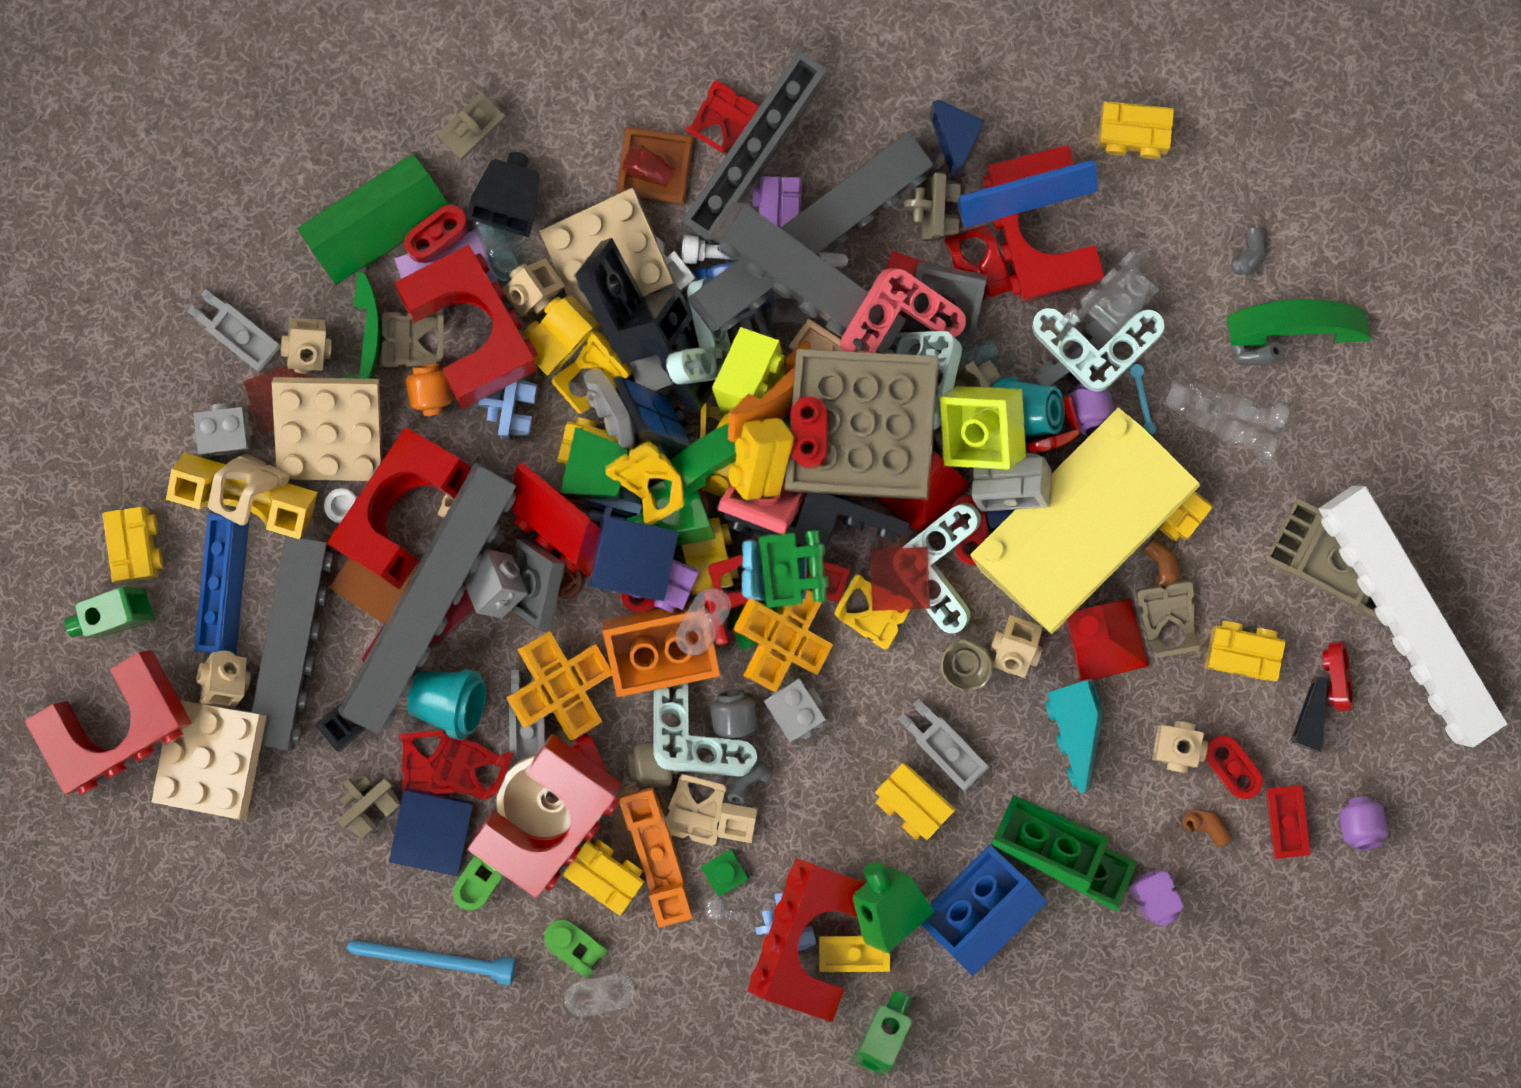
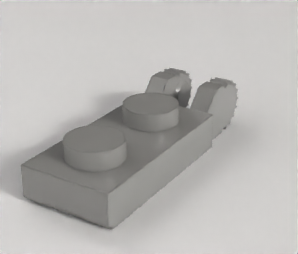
(238, 333)
(610, 406)
(528, 740)
(946, 748)

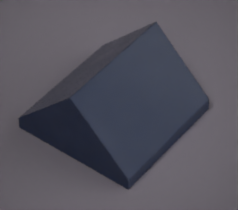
(956, 134)

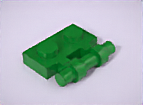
(782, 571)

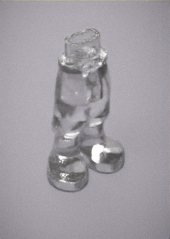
(1222, 416)

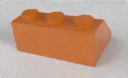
(646, 652)

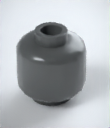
(733, 715)

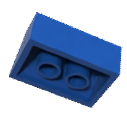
(982, 909)

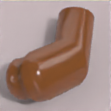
(1166, 561)
(1208, 822)

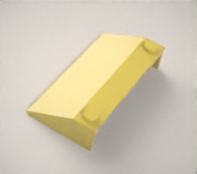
(1099, 514)

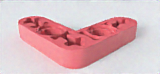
(894, 301)

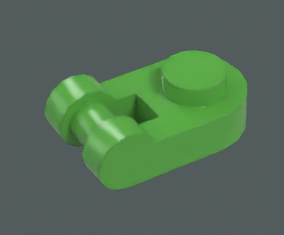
(472, 890)
(563, 938)

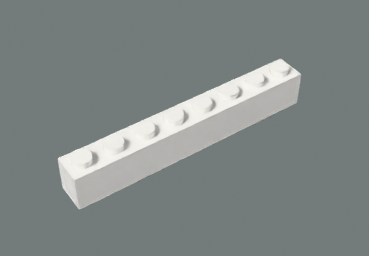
(1411, 616)

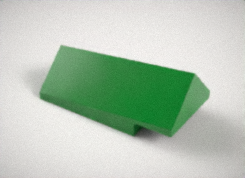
(372, 219)
(1064, 852)

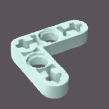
(1091, 356)
(948, 359)
(702, 362)
(962, 532)
(687, 745)

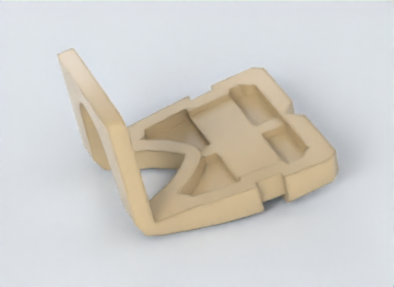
(259, 479)
(695, 819)

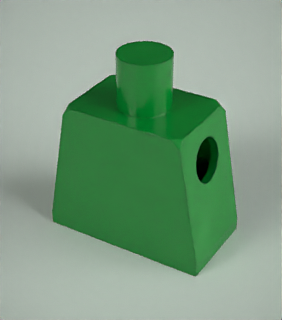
(586, 468)
(689, 520)
(110, 613)
(889, 906)
(877, 1049)

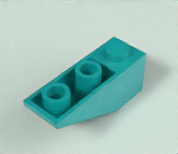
(1079, 723)

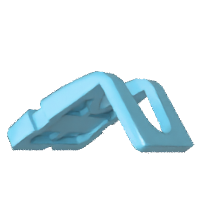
(753, 578)

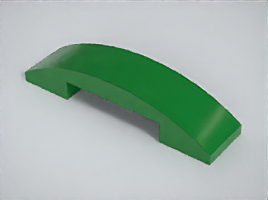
(366, 301)
(1298, 317)
(705, 458)

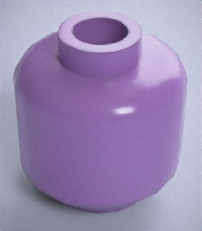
(1091, 408)
(1363, 824)

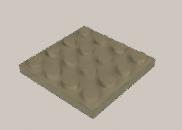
(876, 422)

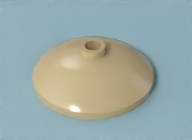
(530, 805)

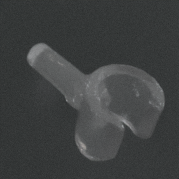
(715, 910)

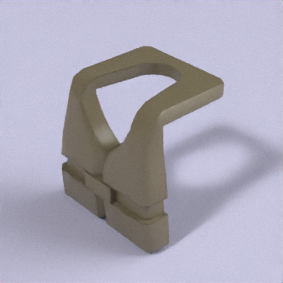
(402, 342)
(1166, 604)

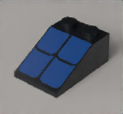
(655, 418)

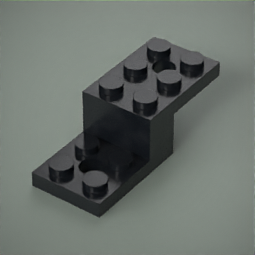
(639, 323)
(821, 513)

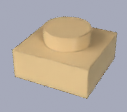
(737, 822)

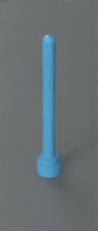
(499, 969)

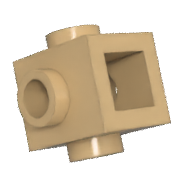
(526, 287)
(306, 345)
(1015, 653)
(223, 679)
(1166, 746)

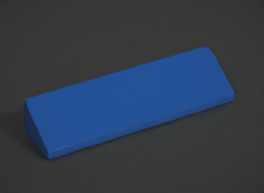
(1028, 193)
(221, 585)

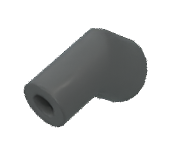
(1253, 256)
(1259, 356)
(742, 783)

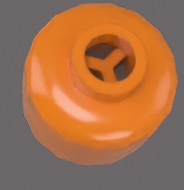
(428, 389)

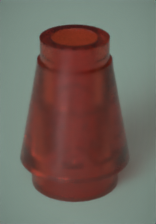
(646, 166)

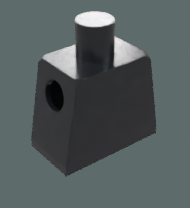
(506, 196)

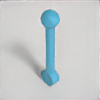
(1136, 372)

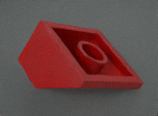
(944, 488)
(1105, 640)

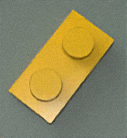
(850, 955)

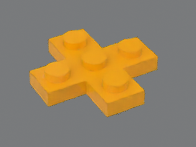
(782, 640)
(559, 685)

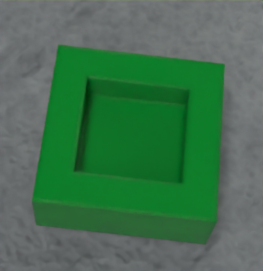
(724, 873)

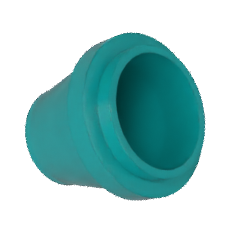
(1041, 407)
(448, 700)

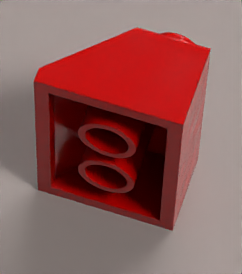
(554, 520)

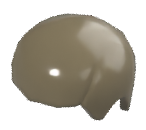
(966, 656)

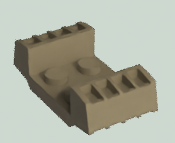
(1314, 556)

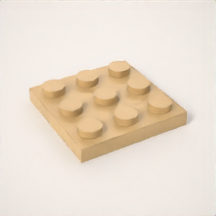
(616, 218)
(327, 428)
(212, 763)

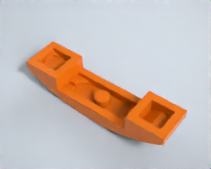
(774, 404)
(657, 856)

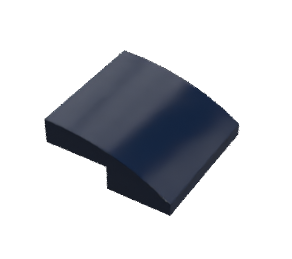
(633, 558)
(431, 832)

